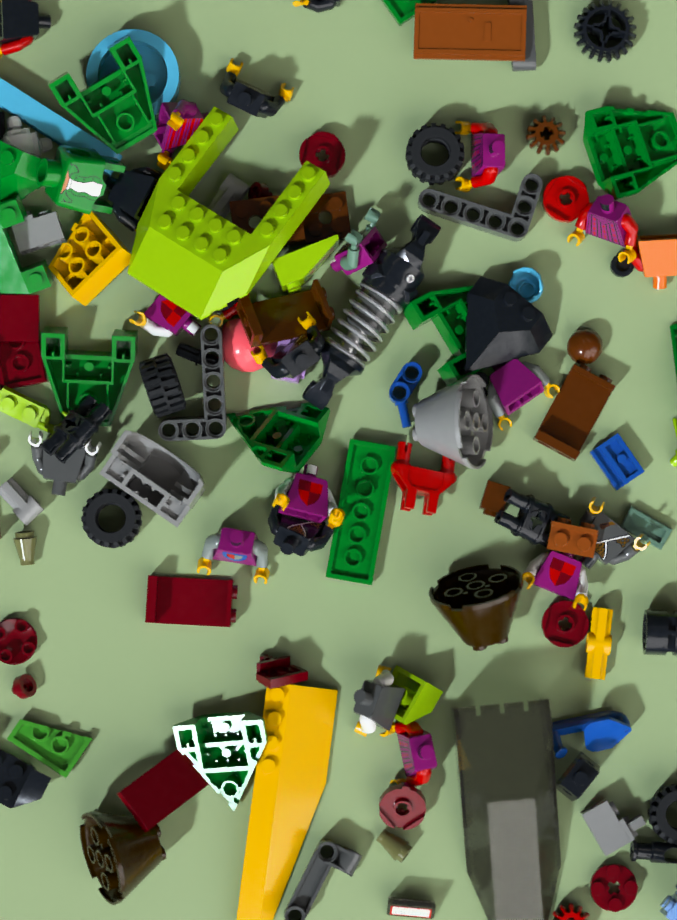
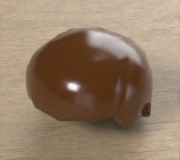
(584, 346)

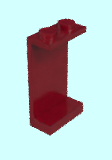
(190, 601)

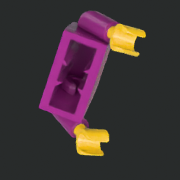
(175, 126)

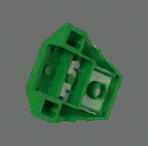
(629, 147)

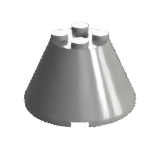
(456, 422)

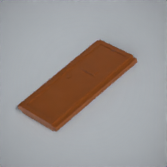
(470, 32)

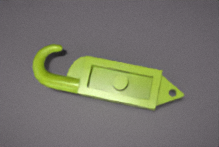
(26, 409)

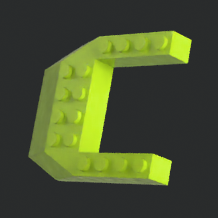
(196, 253)

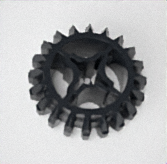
(613, 31)

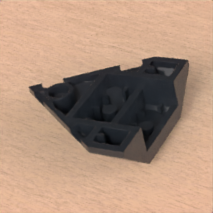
(501, 326)

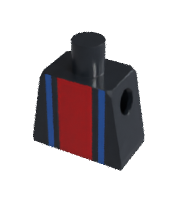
(577, 777)

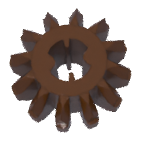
(553, 141)

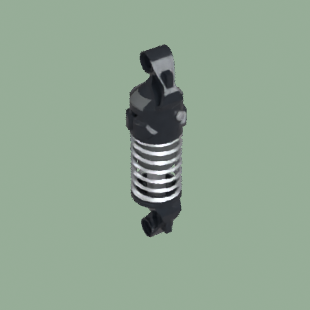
(385, 291)

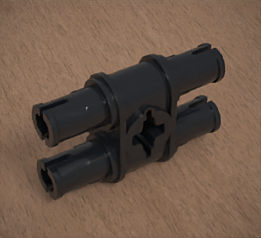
(76, 429)
(530, 508)

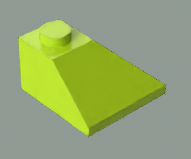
(418, 696)

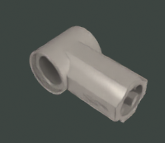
(230, 190)
(23, 505)

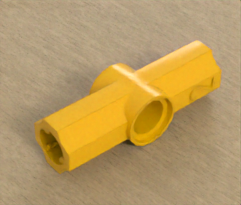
(598, 643)

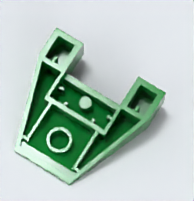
(115, 106)
(12, 276)
(448, 312)
(84, 373)

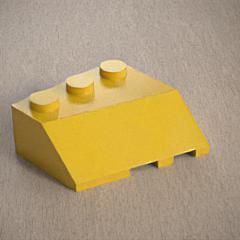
(89, 259)

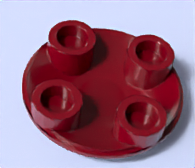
(17, 641)

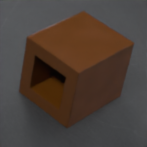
(492, 498)

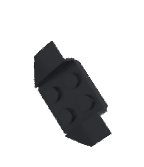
(20, 781)

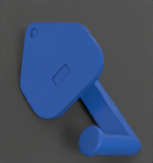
(600, 730)

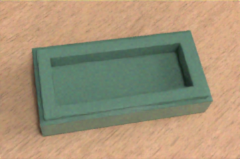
(640, 523)

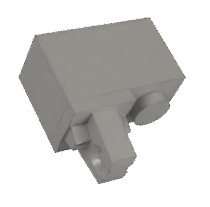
(38, 232)
(609, 830)

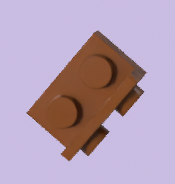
(573, 539)

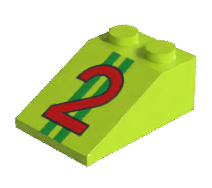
(298, 266)

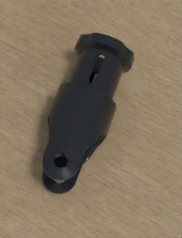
(651, 851)

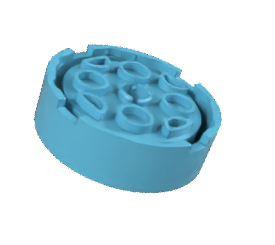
(158, 62)

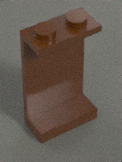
(278, 317)
(574, 411)

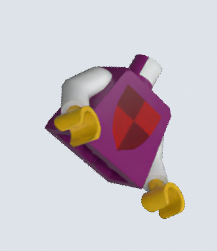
(166, 319)
(307, 497)
(559, 575)

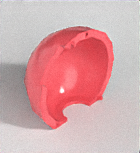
(238, 349)

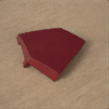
(278, 672)

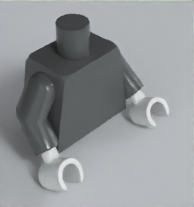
(74, 470)

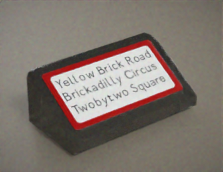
(411, 907)

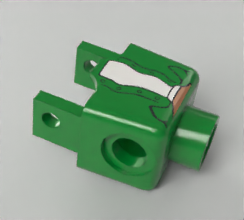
(76, 178)

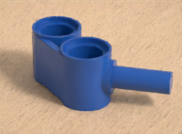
(408, 385)

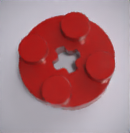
(561, 186)

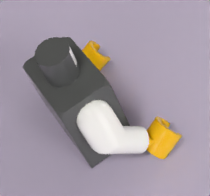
(377, 702)

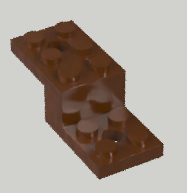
(310, 229)

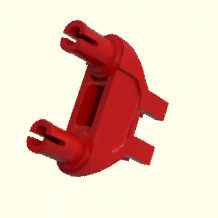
(421, 481)

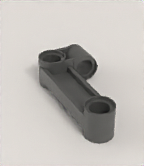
(316, 872)

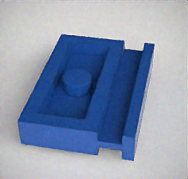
(616, 462)

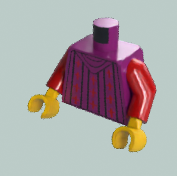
(486, 154)
(610, 222)
(416, 752)

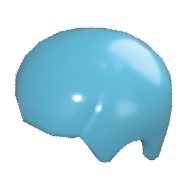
(527, 283)

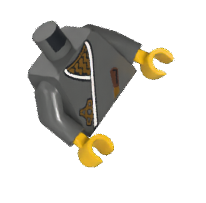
(613, 542)

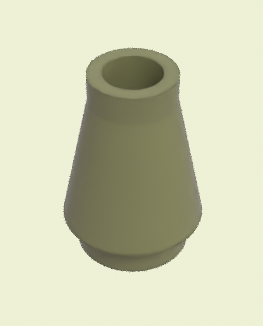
(25, 545)
(394, 845)

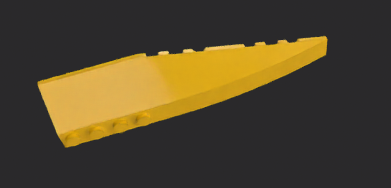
(285, 792)

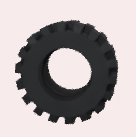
(439, 135)
(162, 385)
(94, 507)
(658, 813)

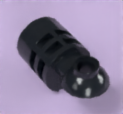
(659, 632)

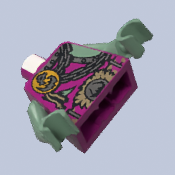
(360, 248)

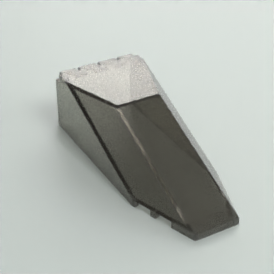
(509, 807)

